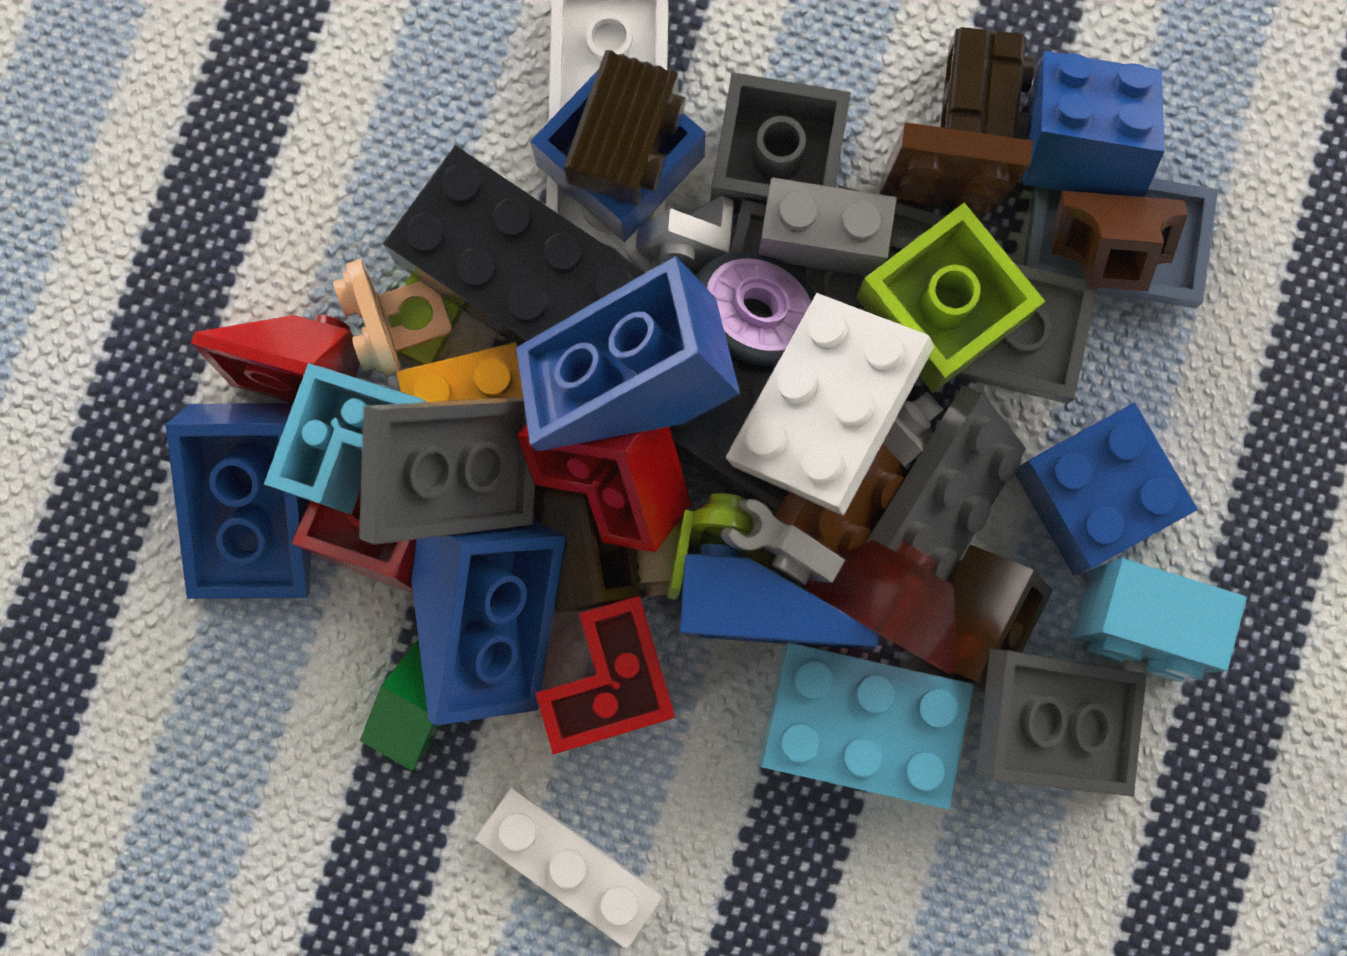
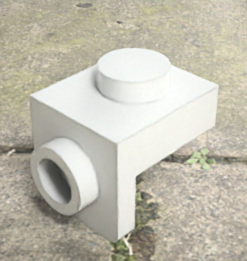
(689, 238)

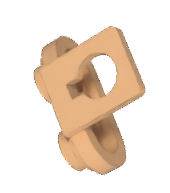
(380, 342)

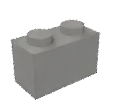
(827, 227)

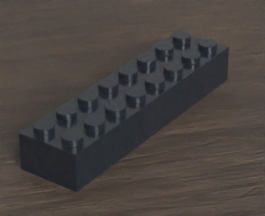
(531, 269)

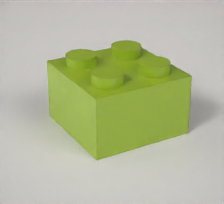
(955, 290)

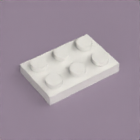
(830, 402)

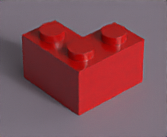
(628, 479)
(623, 694)

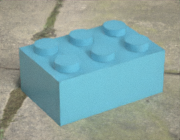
(866, 725)

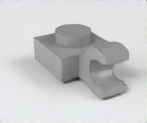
(910, 429)
(795, 553)

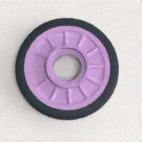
(764, 278)

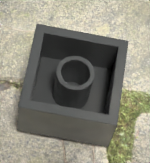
(777, 133)

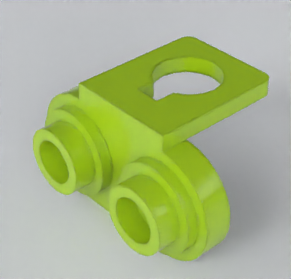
(705, 527)

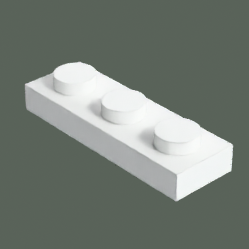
(569, 867)

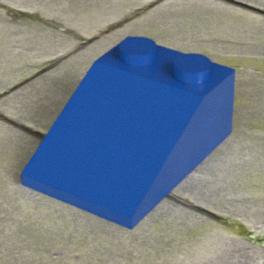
(628, 362)
(228, 521)
(748, 602)
(485, 619)

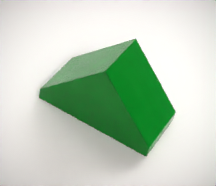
(400, 715)

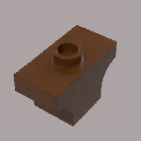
(1117, 236)

